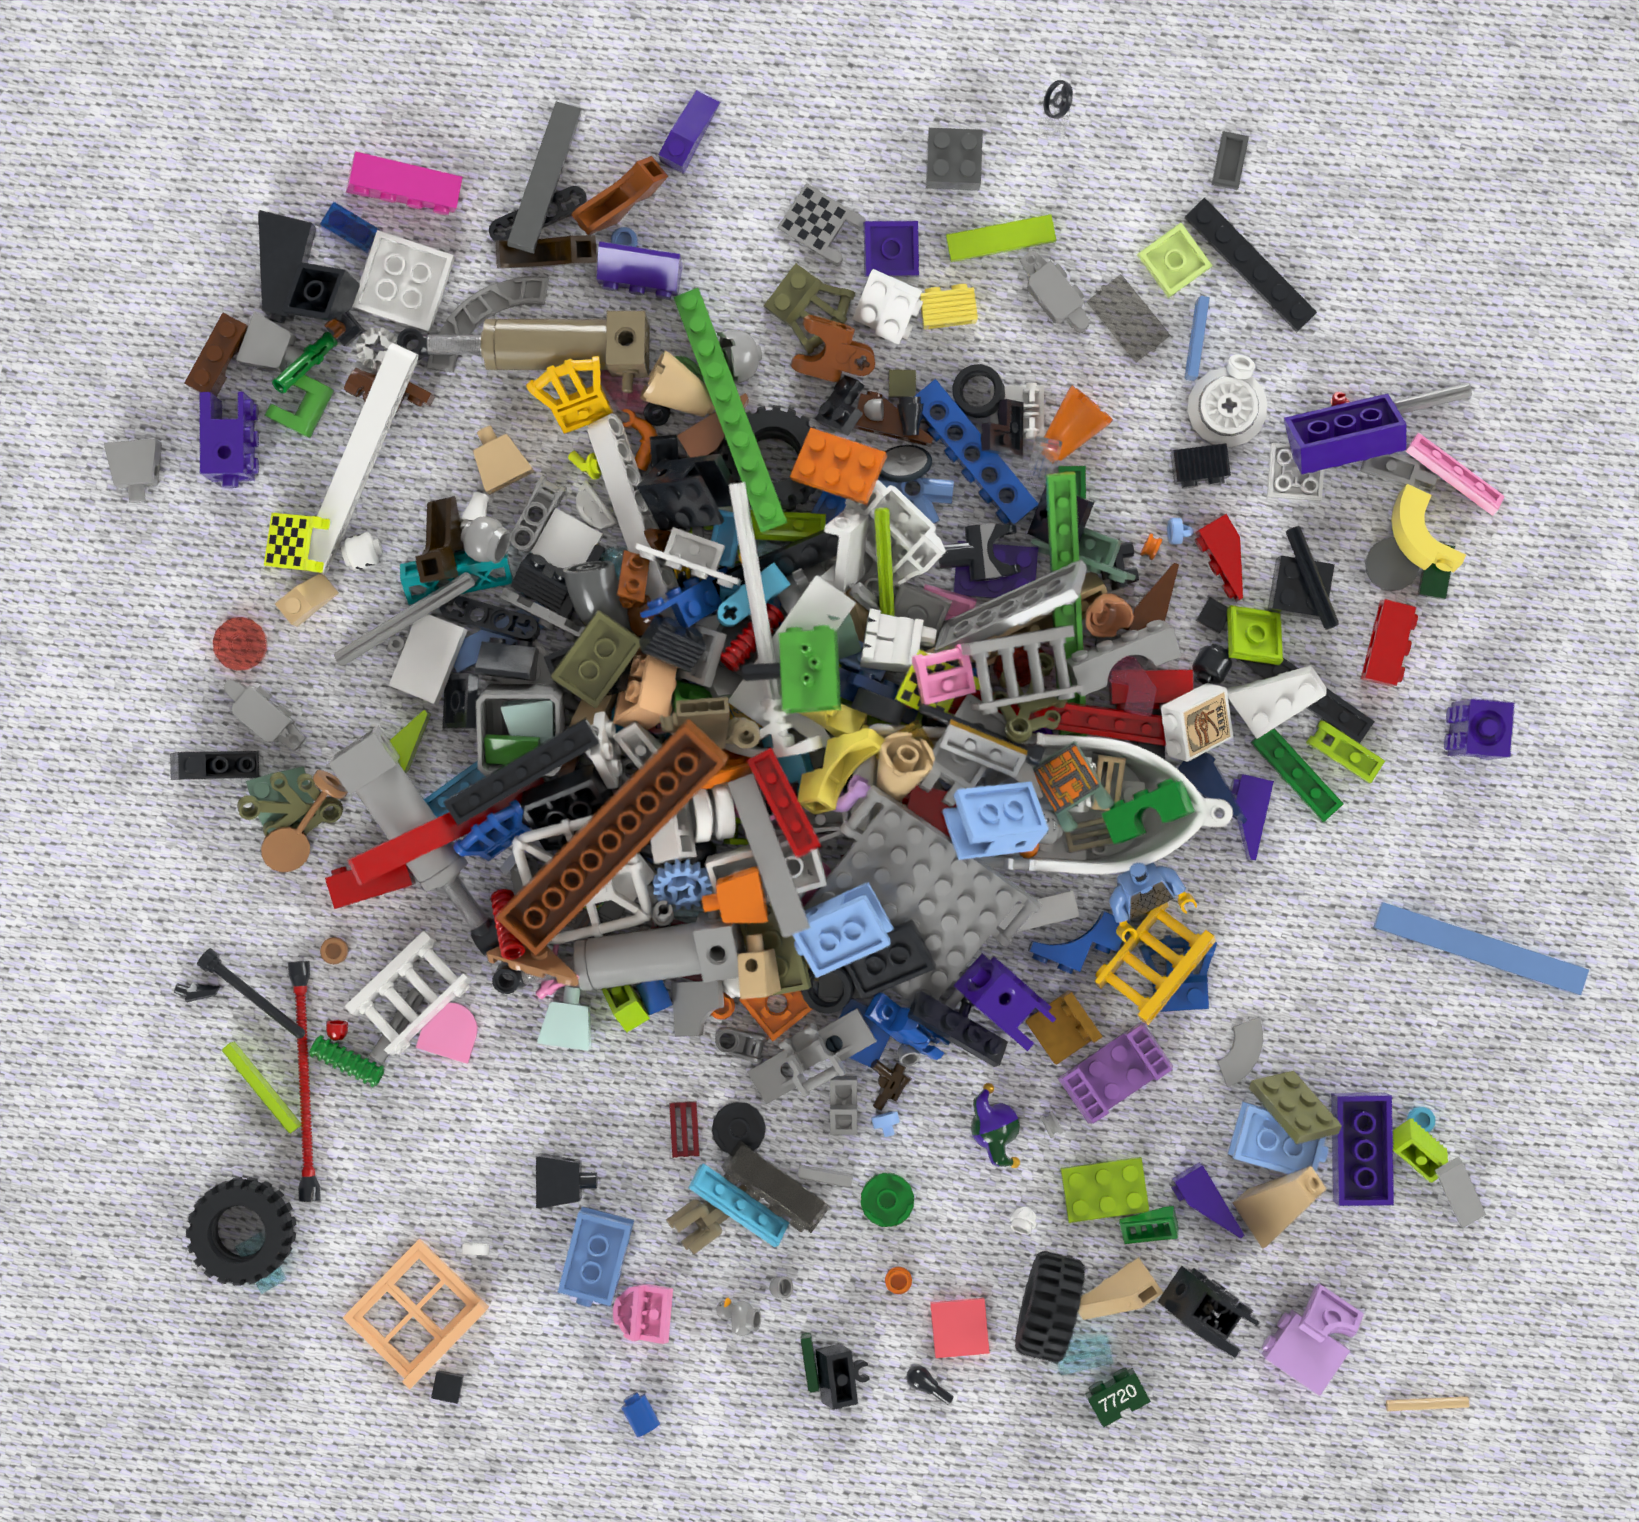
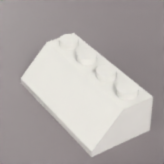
(741, 858)

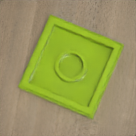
(1254, 635)

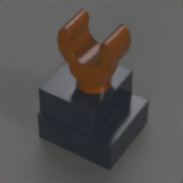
(344, 328)

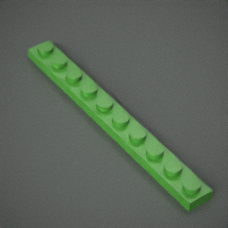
(730, 410)
(1063, 552)

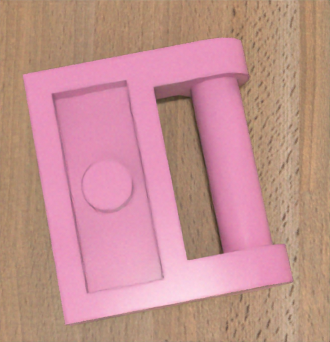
(945, 683)

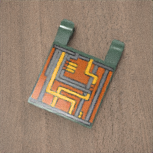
(1067, 781)

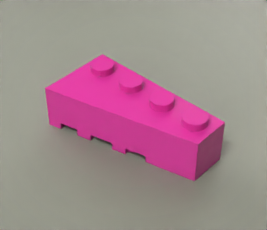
(403, 183)

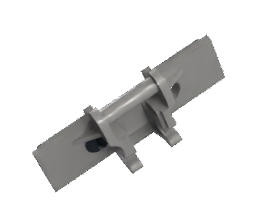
(808, 1047)

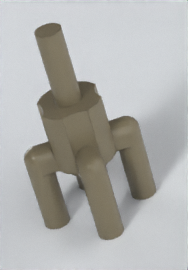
(706, 1218)

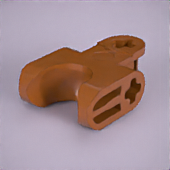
(838, 353)

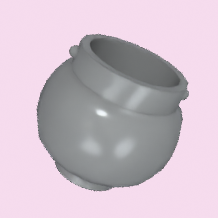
(485, 539)

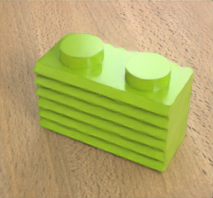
(1419, 1149)

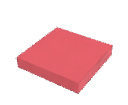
(959, 1327)

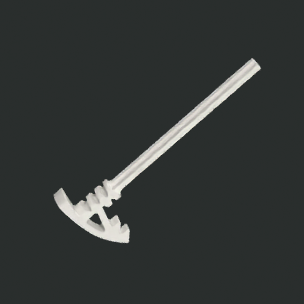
(783, 741)

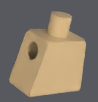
(499, 461)
(760, 978)

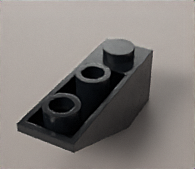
(214, 765)

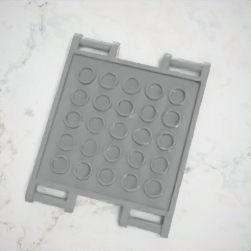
(923, 881)

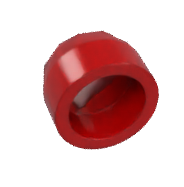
(336, 1029)

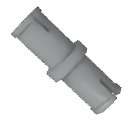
(663, 914)

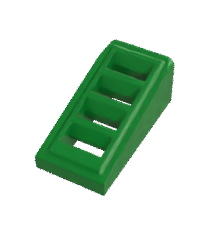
(1157, 1216)

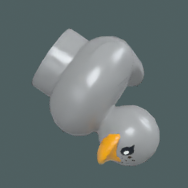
(742, 1315)

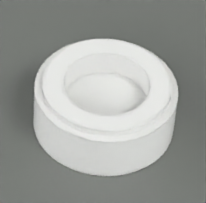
(1240, 366)
(475, 1248)

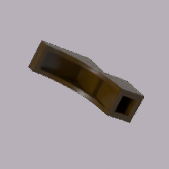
(549, 252)

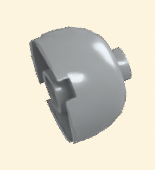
(740, 353)

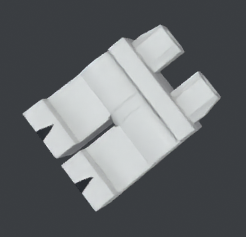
(893, 641)

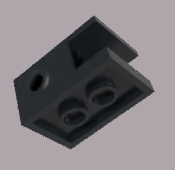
(687, 491)
(1196, 1300)

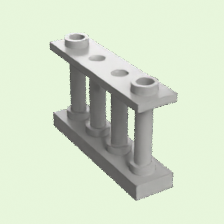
(1031, 643)

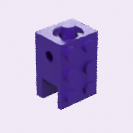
(228, 444)
(1480, 729)
(990, 986)

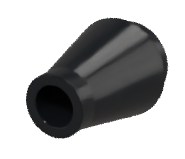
(910, 414)

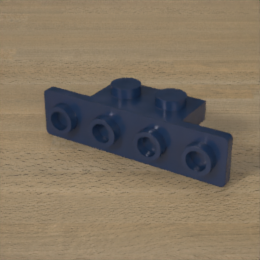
(852, 681)

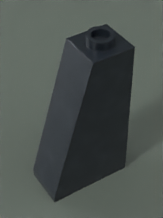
(282, 247)

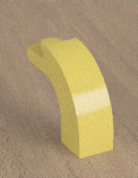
(1413, 536)

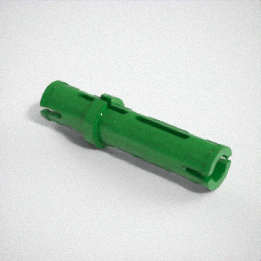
(312, 356)

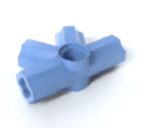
(930, 492)

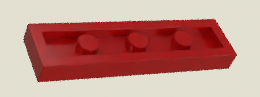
(784, 803)

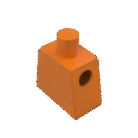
(739, 898)

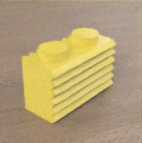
(948, 307)

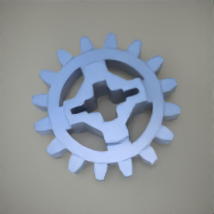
(680, 884)

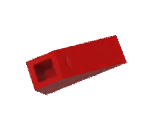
(1224, 549)

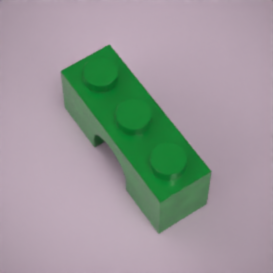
(1125, 819)

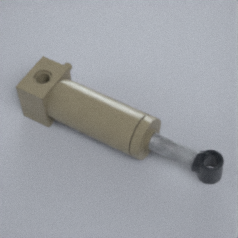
(549, 342)

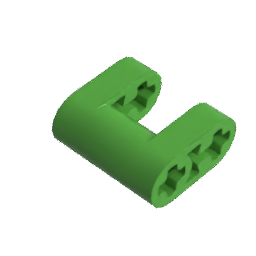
(309, 410)

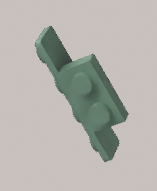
(1097, 552)

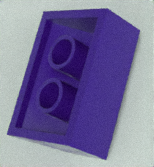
(639, 270)

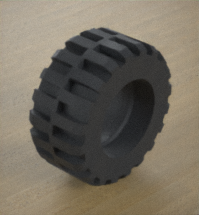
(781, 426)
(207, 1243)
(1050, 1307)

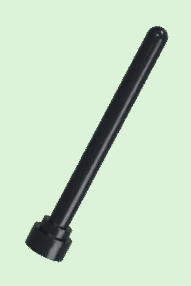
(1034, 752)
(211, 962)

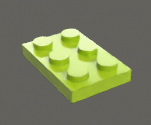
(1104, 1189)

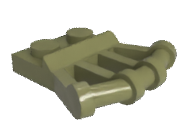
(795, 295)

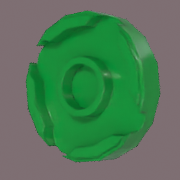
(886, 1190)

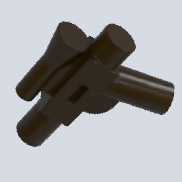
(891, 1082)

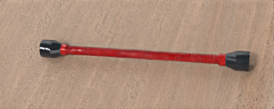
(309, 1186)

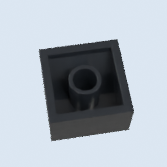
(320, 292)
(507, 660)

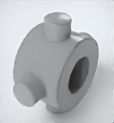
(396, 644)

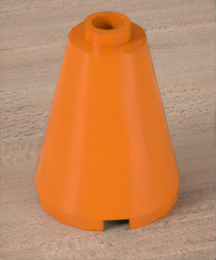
(1076, 422)

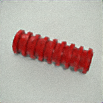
(746, 641)
(509, 944)

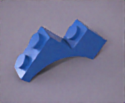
(1073, 953)

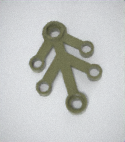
(1021, 721)
(294, 808)

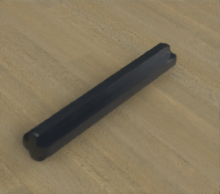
(1312, 577)

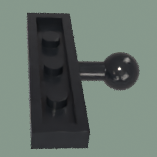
(958, 1027)

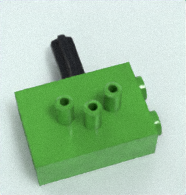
(805, 668)

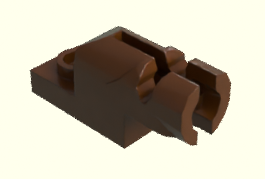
(362, 381)

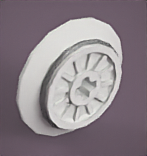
(1215, 423)

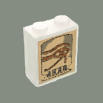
(1197, 722)

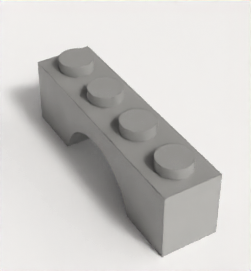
(1093, 666)

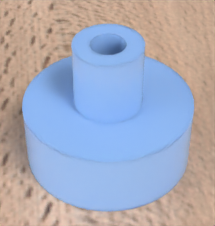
(886, 1122)

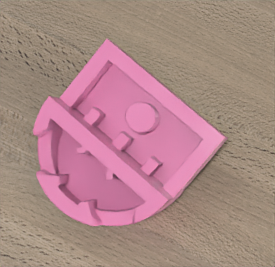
(644, 1313)

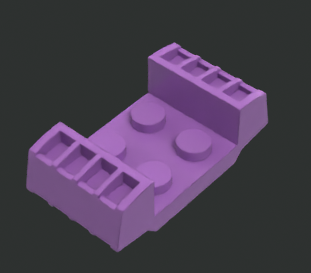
(1115, 1072)

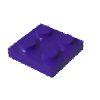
(891, 248)

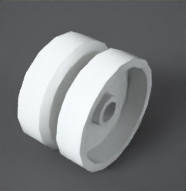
(712, 813)

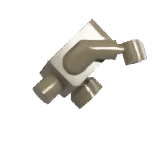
(712, 719)

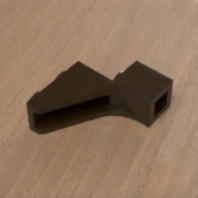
(442, 540)

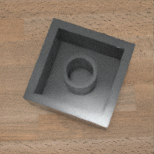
(954, 159)

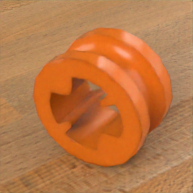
(1151, 546)

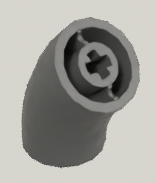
(594, 588)

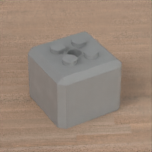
(491, 720)

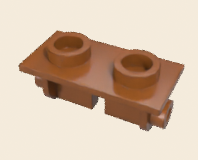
(632, 579)

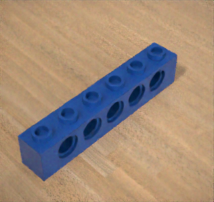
(1023, 502)

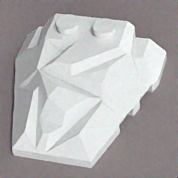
(912, 534)

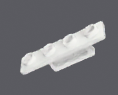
(691, 552)

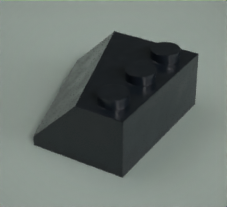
(566, 797)

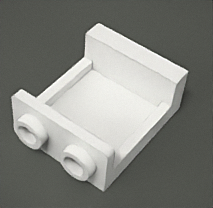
(852, 534)

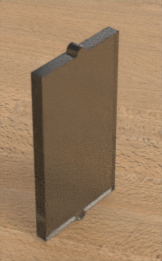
(1128, 318)

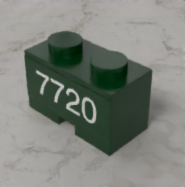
(1116, 1396)

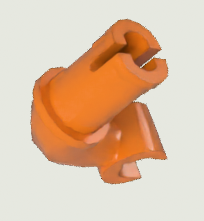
(646, 430)

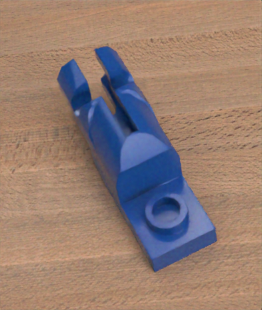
(894, 1021)

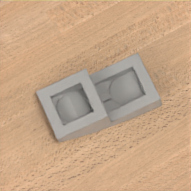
(843, 1105)

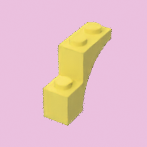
(839, 721)
(843, 755)

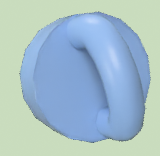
(1177, 531)

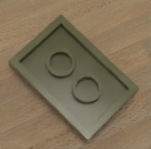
(596, 659)
(1295, 1107)

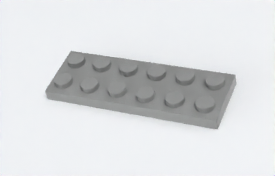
(1013, 607)

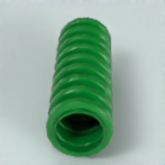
(347, 1061)

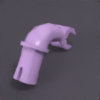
(856, 788)

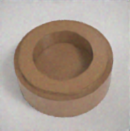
(334, 950)

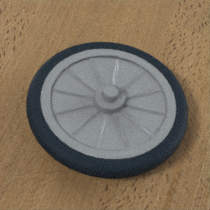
(906, 463)

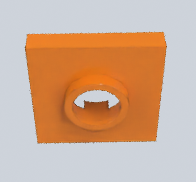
(777, 1023)

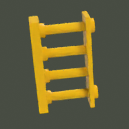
(1165, 985)

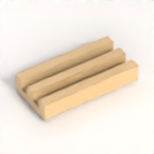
(1111, 760)

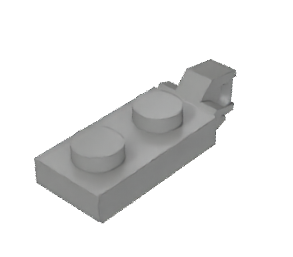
(1399, 470)

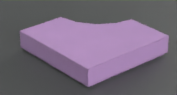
(1328, 1315)

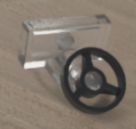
(1055, 109)

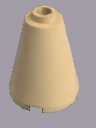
(677, 387)
(903, 764)

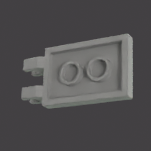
(956, 769)

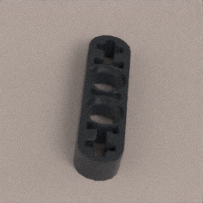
(565, 194)
(488, 621)

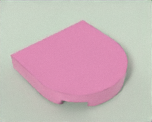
(450, 1033)

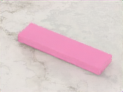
(1455, 474)

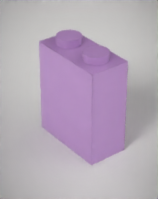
(1302, 1355)

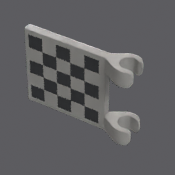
(816, 220)

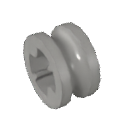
(1051, 1124)

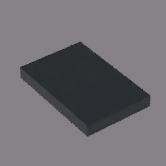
(895, 964)

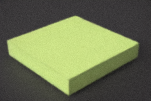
(1174, 260)

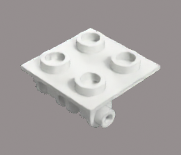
(1033, 406)

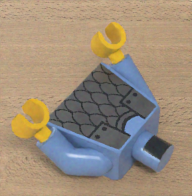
(1143, 890)

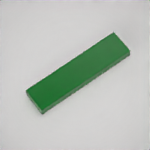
(1297, 774)

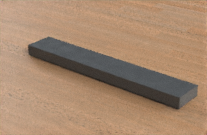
(544, 177)

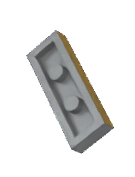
(983, 748)

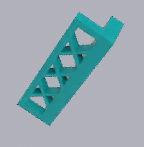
(410, 577)

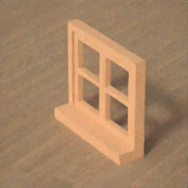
(442, 1340)

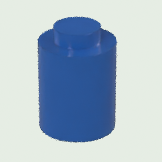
(654, 996)
(640, 1414)

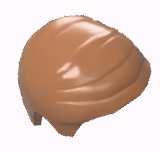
(1108, 615)

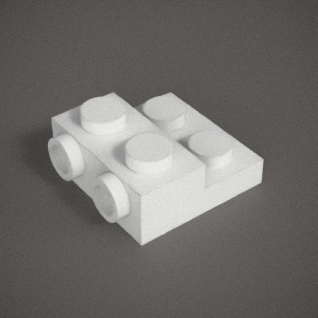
(888, 306)

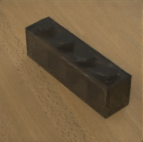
(775, 1187)

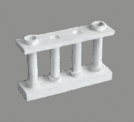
(384, 986)

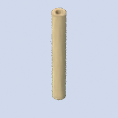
(1427, 1403)

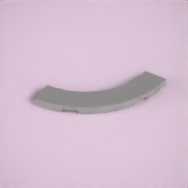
(485, 304)

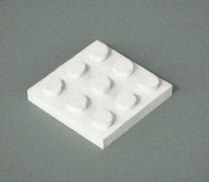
(403, 281)

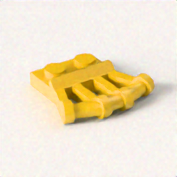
(578, 408)

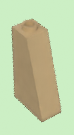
(1277, 1203)

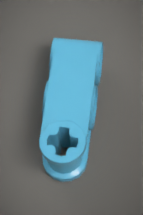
(773, 584)

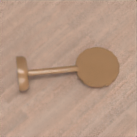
(288, 847)

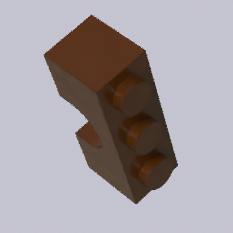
(221, 346)

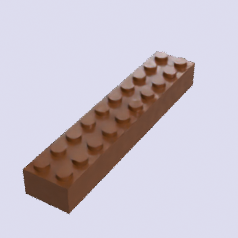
(612, 836)

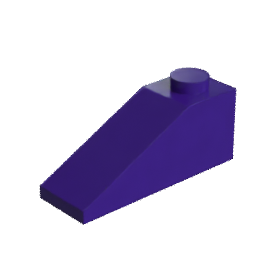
(688, 132)
(1253, 798)
(1201, 1194)

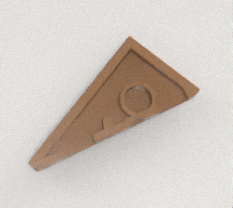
(538, 965)

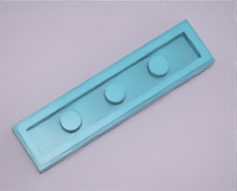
(738, 1205)

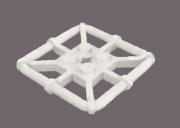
(643, 911)

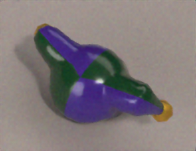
(994, 1128)

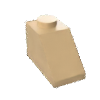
(306, 599)

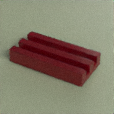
(682, 1105)

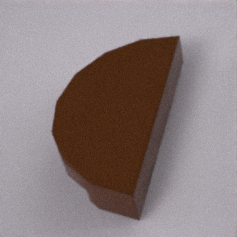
(657, 538)

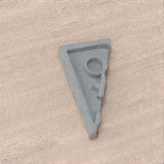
(547, 618)

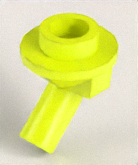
(589, 465)

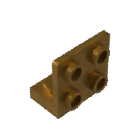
(1069, 1030)

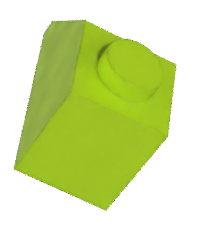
(626, 1006)

